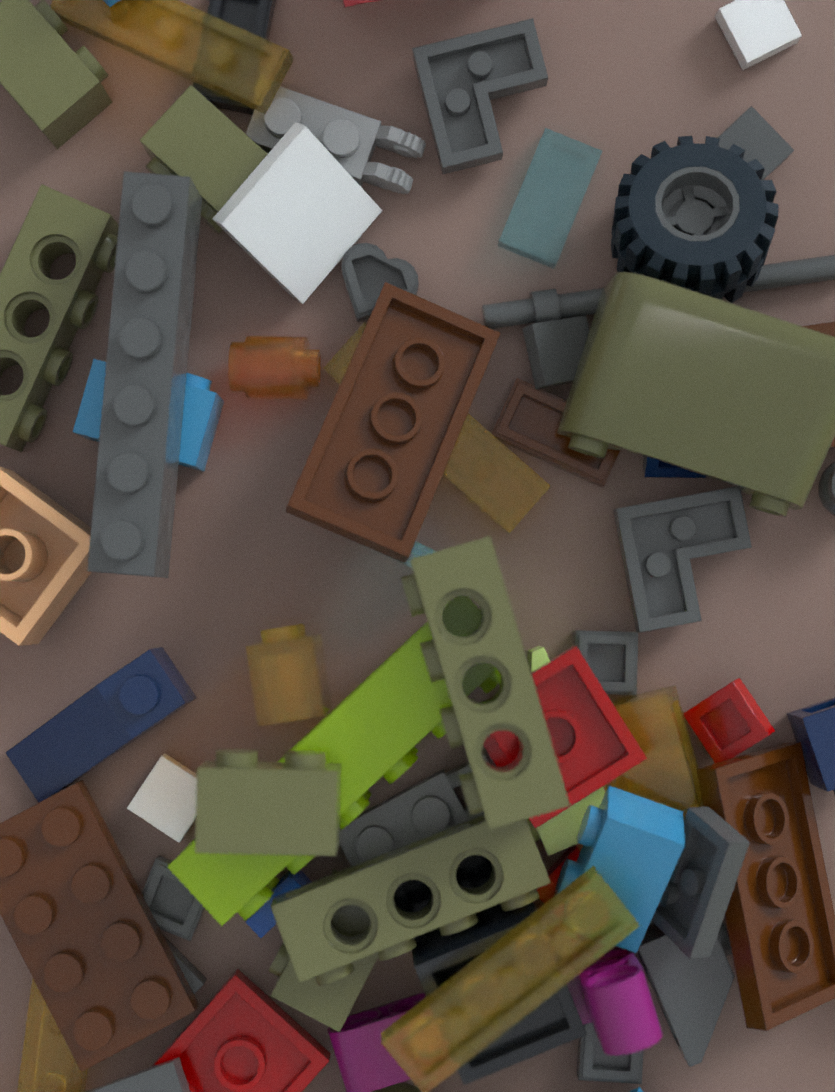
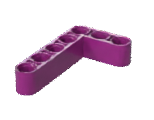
(607, 994)

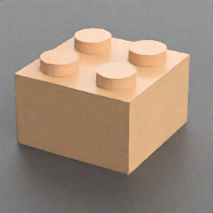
(40, 559)

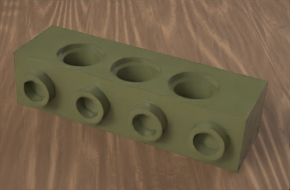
(51, 228)
(533, 780)
(324, 953)

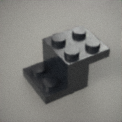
(441, 957)

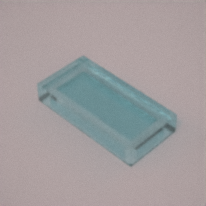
(549, 198)

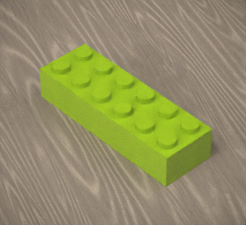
(371, 737)

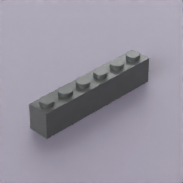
(145, 376)

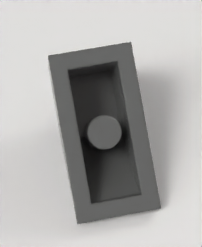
(688, 989)

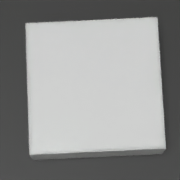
(757, 29)
(167, 798)

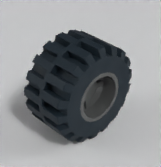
(695, 218)

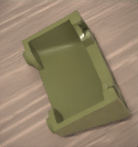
(705, 390)

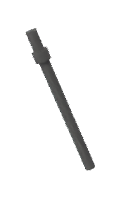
(550, 306)

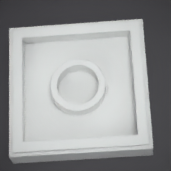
(298, 213)

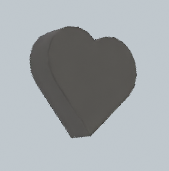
(366, 271)

